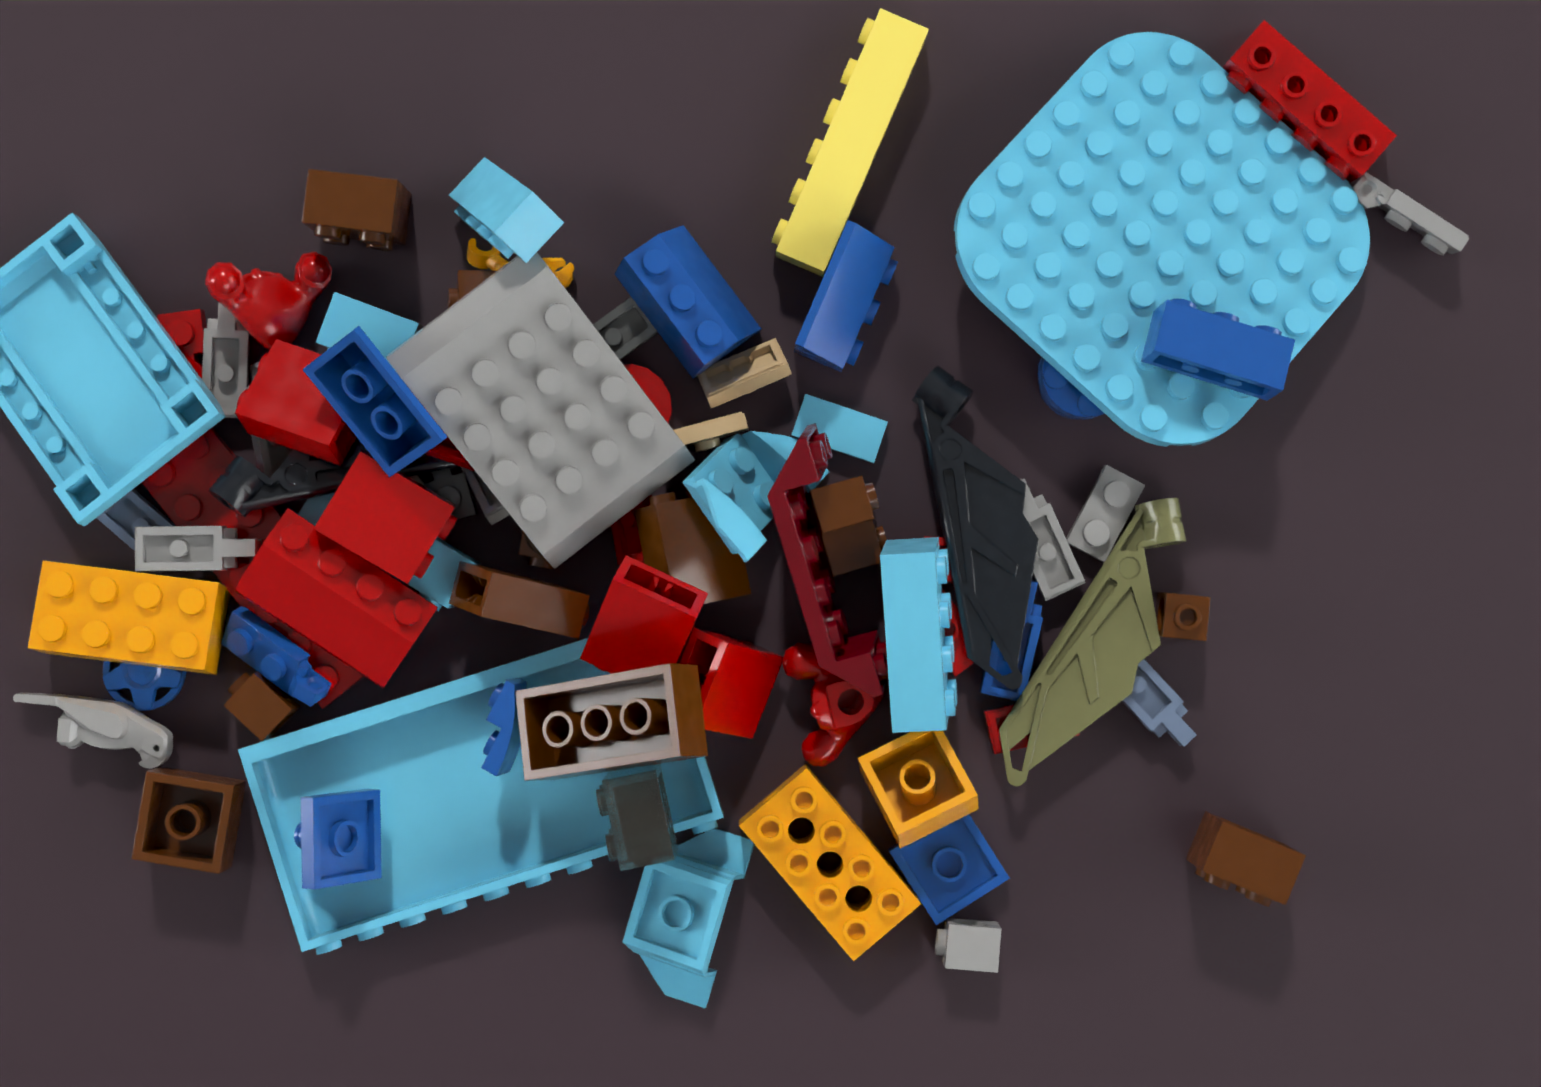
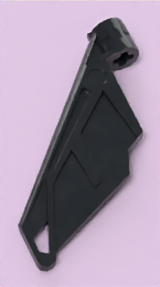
(297, 478)
(982, 528)

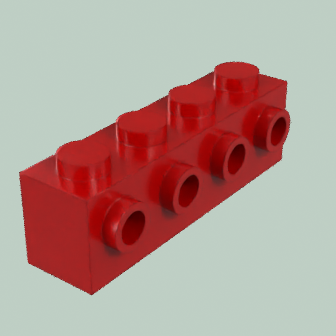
(1308, 102)

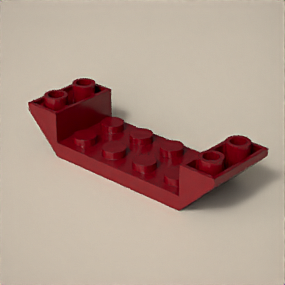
(855, 659)

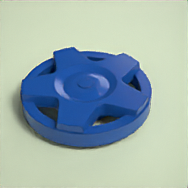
(143, 683)

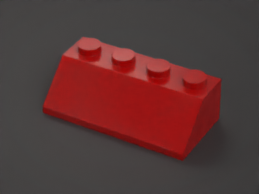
(335, 598)

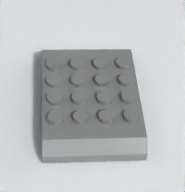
(541, 407)

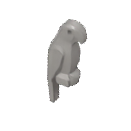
(106, 726)

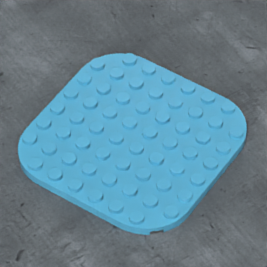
(1148, 191)

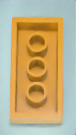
(129, 617)

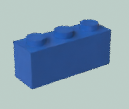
(1218, 349)

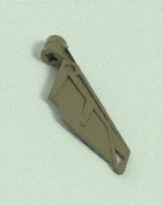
(1099, 646)

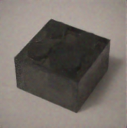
(638, 817)

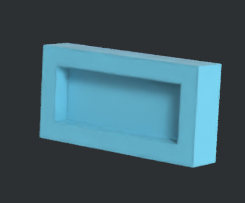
(846, 429)

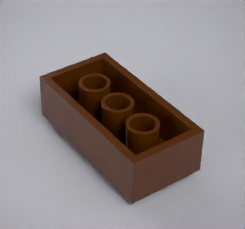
(611, 722)

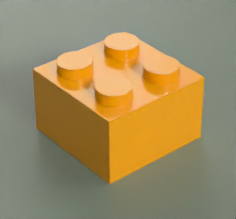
(918, 784)

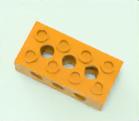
(824, 892)

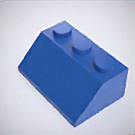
(846, 298)
(686, 299)
(374, 402)

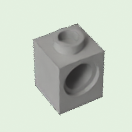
(969, 944)

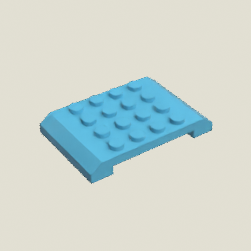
(92, 372)

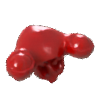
(267, 301)
(835, 705)

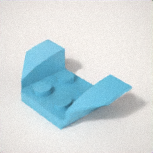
(735, 484)
(682, 911)

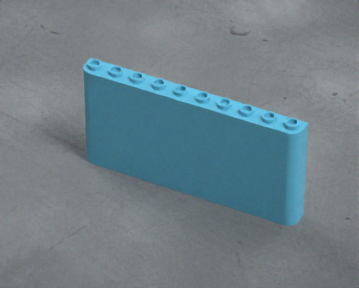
(443, 817)

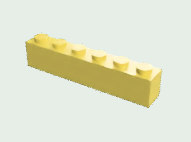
(851, 141)

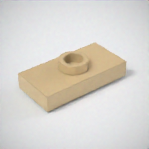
(744, 373)
(707, 433)

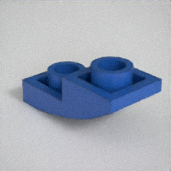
(503, 745)

